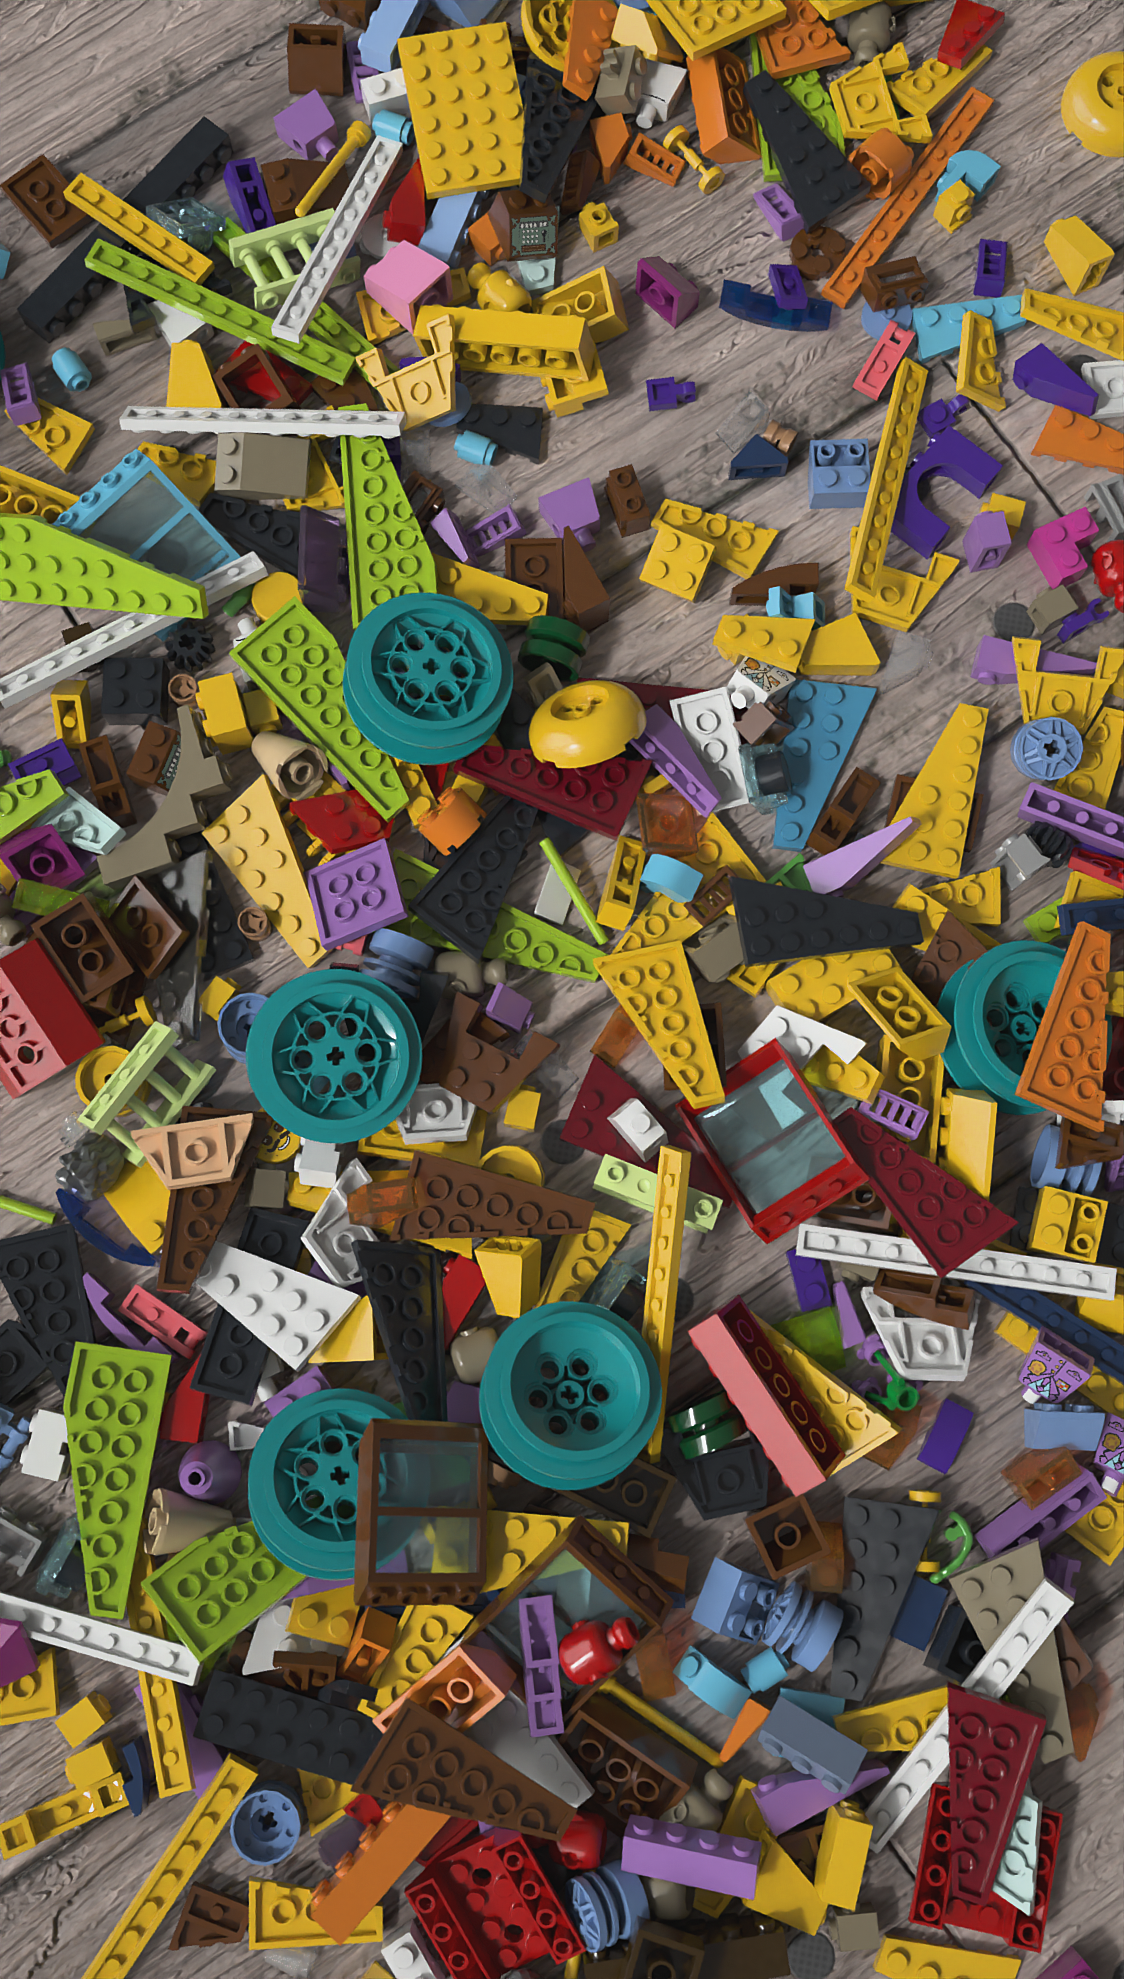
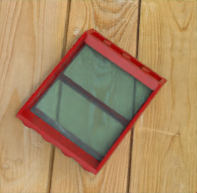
(774, 1143)

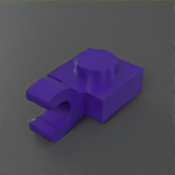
(664, 393)
(939, 416)
(1077, 624)

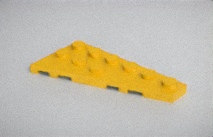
(520, 1537)

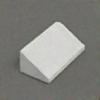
(554, 898)

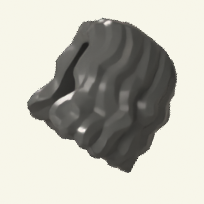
(90, 1167)

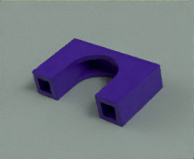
(950, 457)

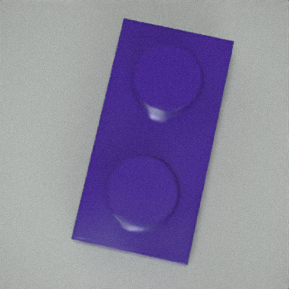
(787, 286)
(808, 1282)

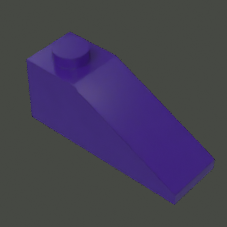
(248, 194)
(1052, 381)

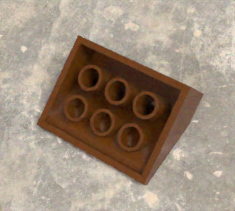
(624, 1764)

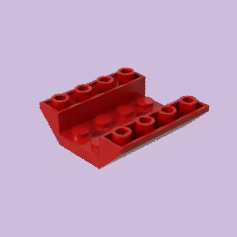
(42, 1014)
(932, 1892)
(471, 1914)

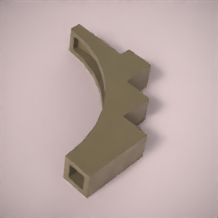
(181, 813)

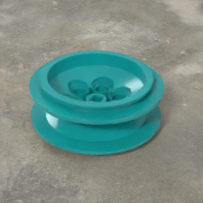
(428, 727)
(1024, 974)
(288, 1090)
(614, 1363)
(303, 1537)

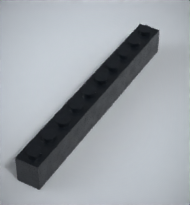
(174, 178)

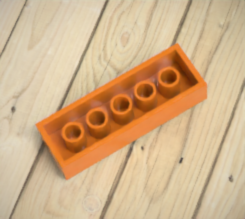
(372, 1867)

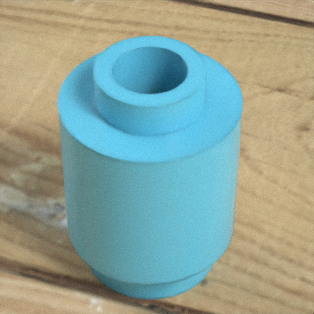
(393, 126)
(71, 369)
(475, 448)
(765, 1670)

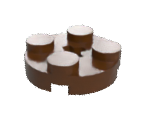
(820, 266)

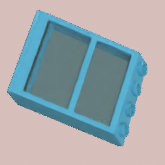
(150, 520)

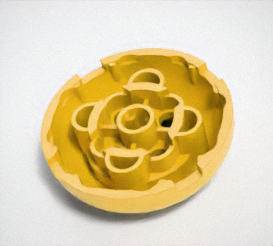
(547, 35)
(1095, 104)
(586, 724)

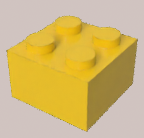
(677, 563)
(224, 713)

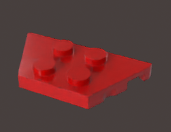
(342, 821)

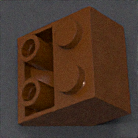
(316, 59)

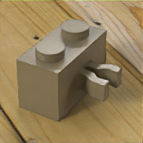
(621, 80)

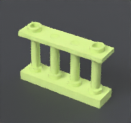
(279, 239)
(130, 1075)
(638, 1188)

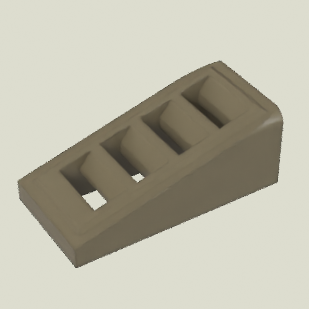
(118, 336)

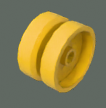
(96, 1071)
(514, 1160)

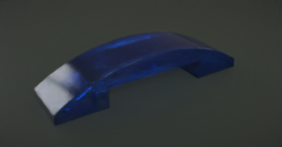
(764, 311)
(76, 1211)

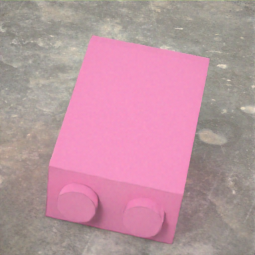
(406, 281)

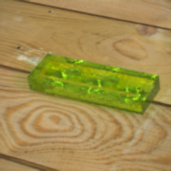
(45, 898)

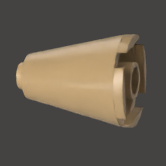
(290, 764)
(179, 1521)

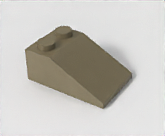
(262, 466)

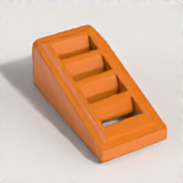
(650, 169)
(749, 1720)

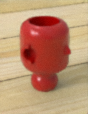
(1108, 570)
(595, 1648)
(581, 1844)

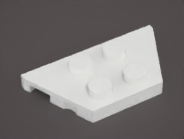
(271, 1636)

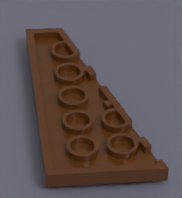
(476, 1203)
(448, 1773)

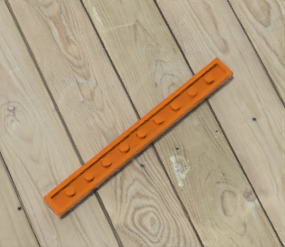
(907, 197)

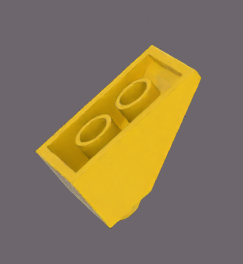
(590, 297)
(141, 1203)

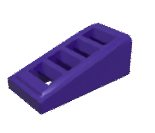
(990, 268)

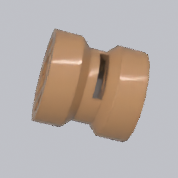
(780, 438)
(183, 686)
(250, 919)

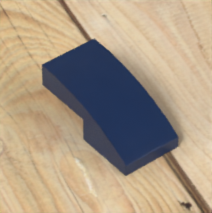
(138, 1786)

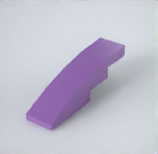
(540, 1665)

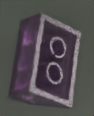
(321, 561)

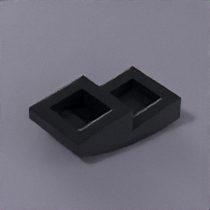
(346, 1693)

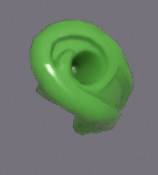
(951, 1533)

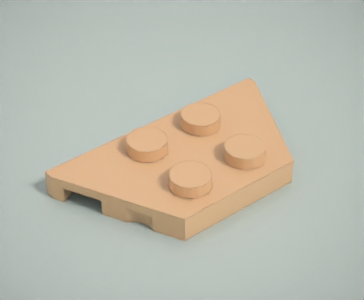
(195, 1150)

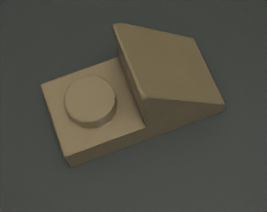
(542, 684)

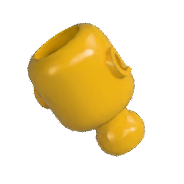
(498, 290)

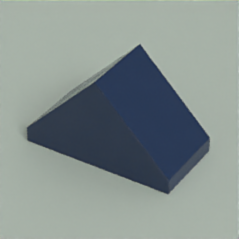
(758, 460)

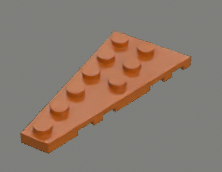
(799, 42)
(1071, 1042)

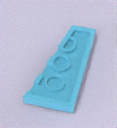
(940, 326)

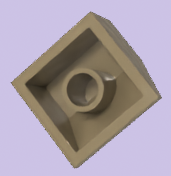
(715, 949)

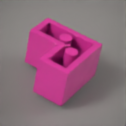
(1058, 547)

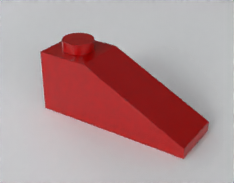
(407, 209)
(459, 1293)
(185, 1412)

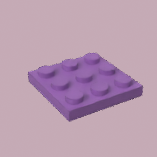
(356, 894)

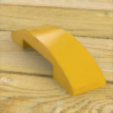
(61, 1814)

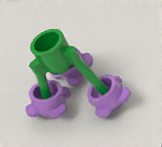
(900, 1392)

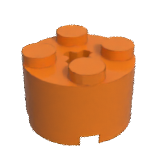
(882, 162)
(451, 820)

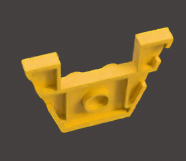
(865, 101)
(424, 388)
(322, 488)
(901, 594)
(1062, 694)

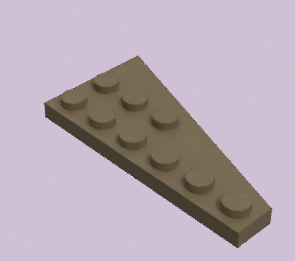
(991, 1598)

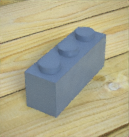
(811, 1746)

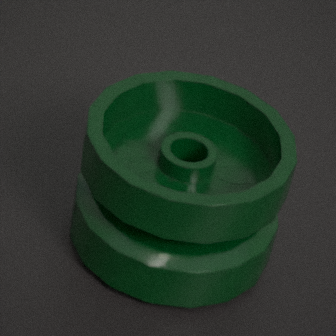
(554, 642)
(709, 1427)

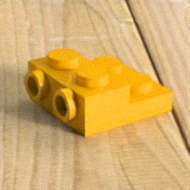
(567, 395)

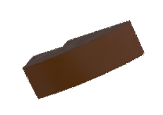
(794, 579)
(107, 781)
(843, 812)
(926, 1297)
(663, 1568)

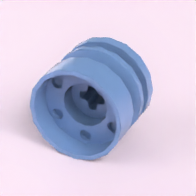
(1031, 757)
(397, 959)
(236, 1020)
(1043, 1171)
(808, 1629)
(261, 1842)
(605, 1904)

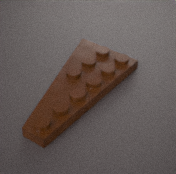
(200, 1211)

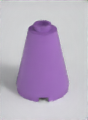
(210, 1472)

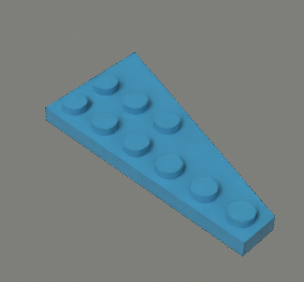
(825, 727)

